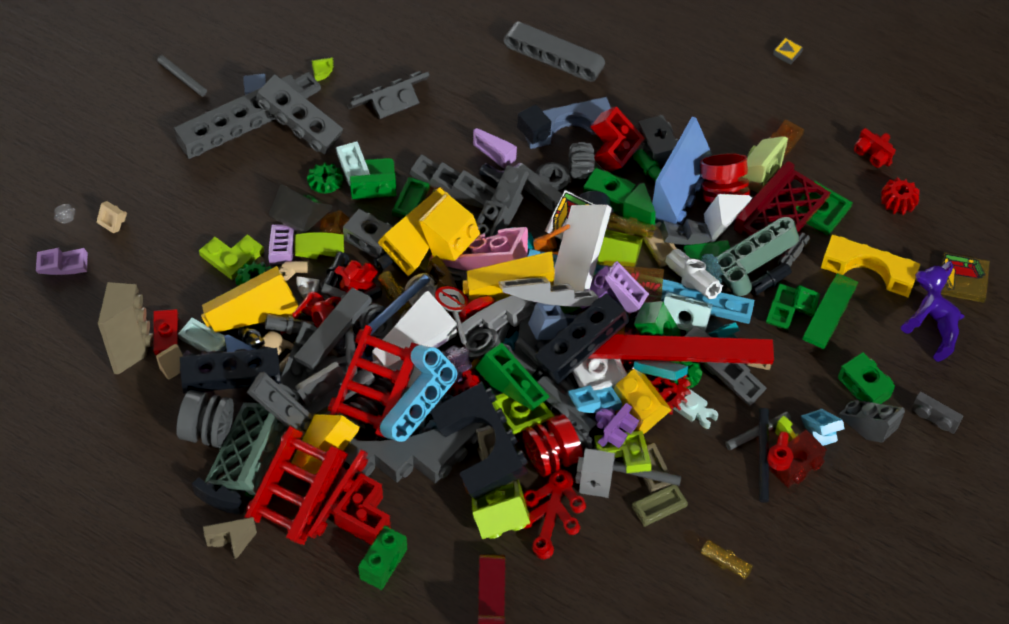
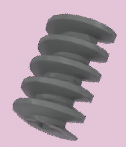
(370, 405)

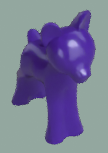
(938, 307)

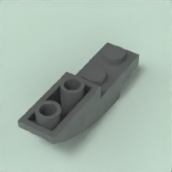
(504, 203)
(734, 375)

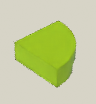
(322, 68)
(784, 425)

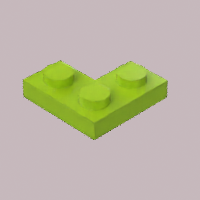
(229, 259)
(632, 450)

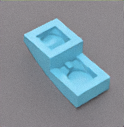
(592, 401)

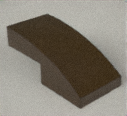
(440, 273)

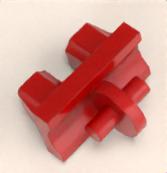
(877, 146)
(356, 276)

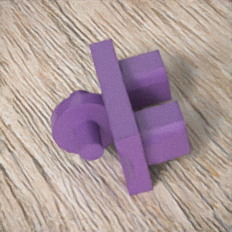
(612, 424)

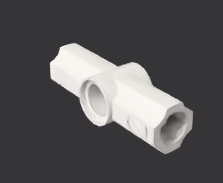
(693, 274)

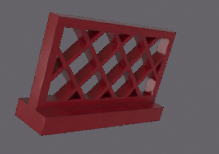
(770, 193)

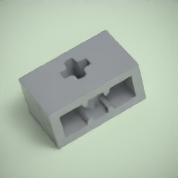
(595, 472)

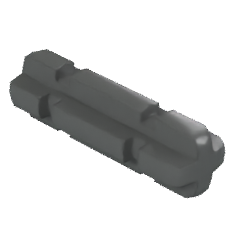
(793, 252)

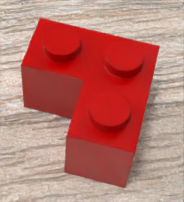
(619, 139)
(358, 510)

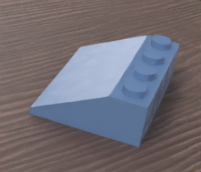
(681, 176)

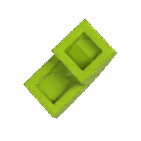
(318, 243)

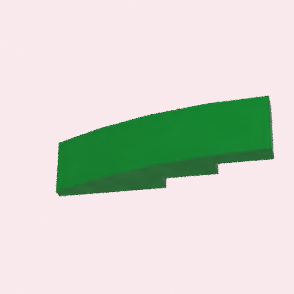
(830, 311)

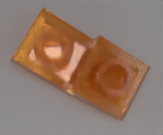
(791, 132)

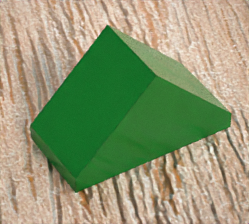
(639, 206)

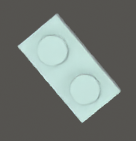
(352, 160)

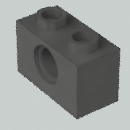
(357, 232)

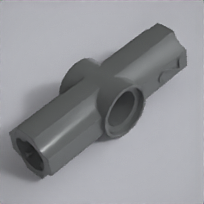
(562, 404)

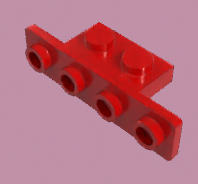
(342, 484)

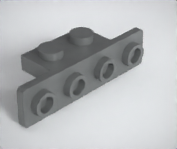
(393, 98)
(325, 384)

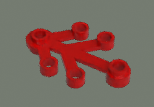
(552, 509)

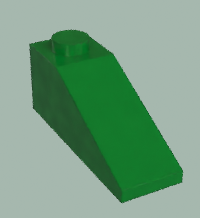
(510, 377)

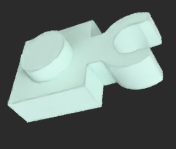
(697, 409)

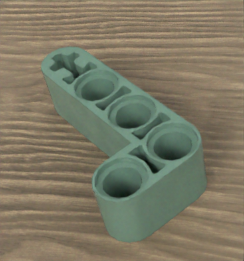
(755, 252)

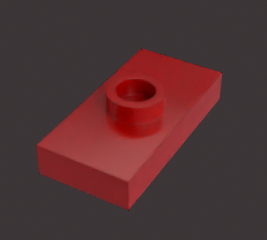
(165, 329)

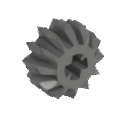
(581, 160)

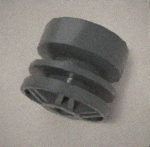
(205, 418)

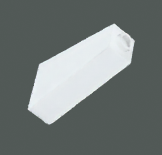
(423, 324)

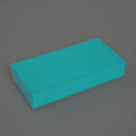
(661, 368)

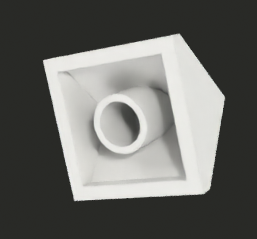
(723, 213)

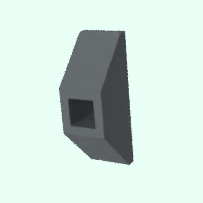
(872, 420)

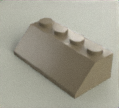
(124, 326)

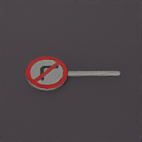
(453, 300)

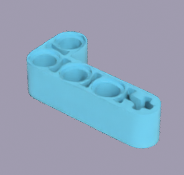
(399, 422)

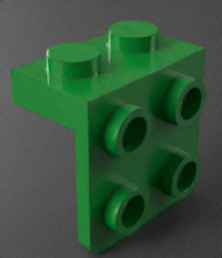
(378, 184)

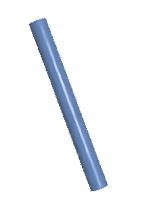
(398, 303)

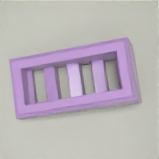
(495, 148)
(281, 257)
(629, 293)

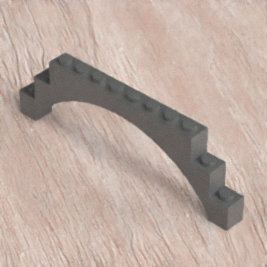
(430, 450)

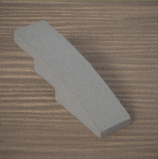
(541, 291)
(498, 314)

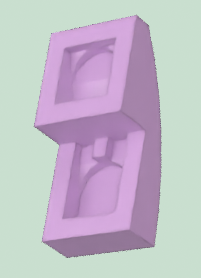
(61, 263)

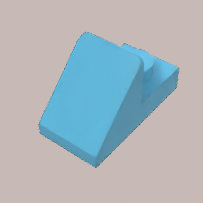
(822, 425)

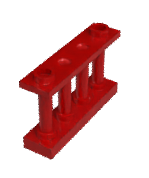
(398, 377)
(320, 483)

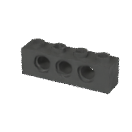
(277, 89)

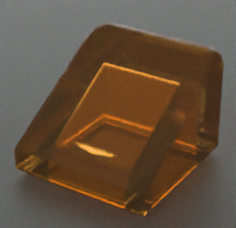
(334, 222)

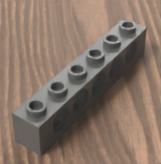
(225, 122)

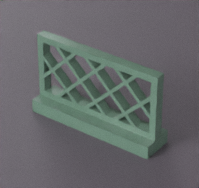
(261, 450)

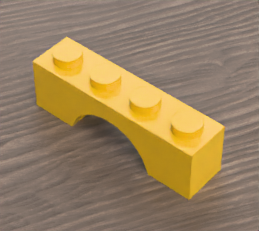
(896, 271)

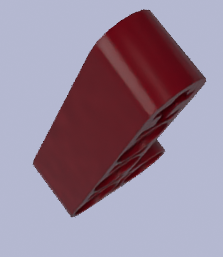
(491, 589)

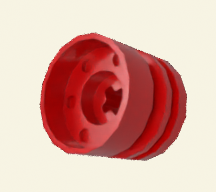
(724, 175)
(552, 445)

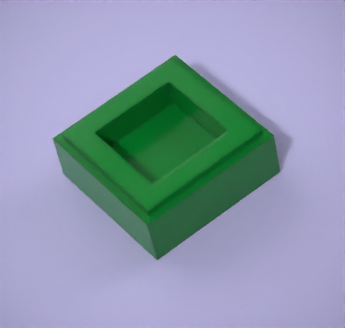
(805, 300)

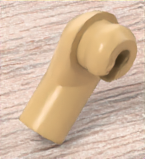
(289, 268)

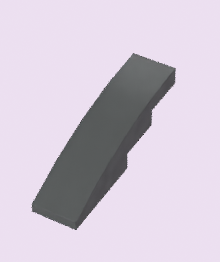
(458, 185)

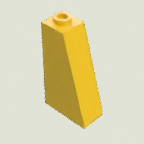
(406, 240)
(485, 280)
(251, 302)

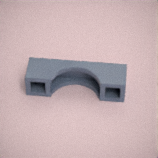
(576, 114)
(549, 320)

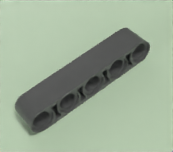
(554, 51)

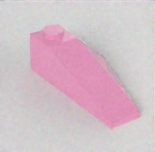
(492, 250)

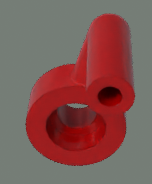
(776, 462)

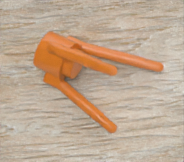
(547, 242)

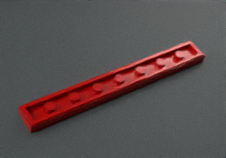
(687, 349)

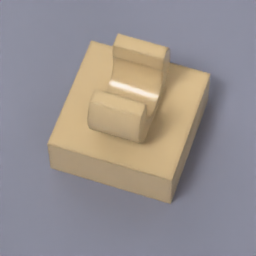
(111, 217)

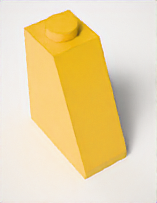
(323, 433)

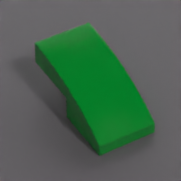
(781, 310)

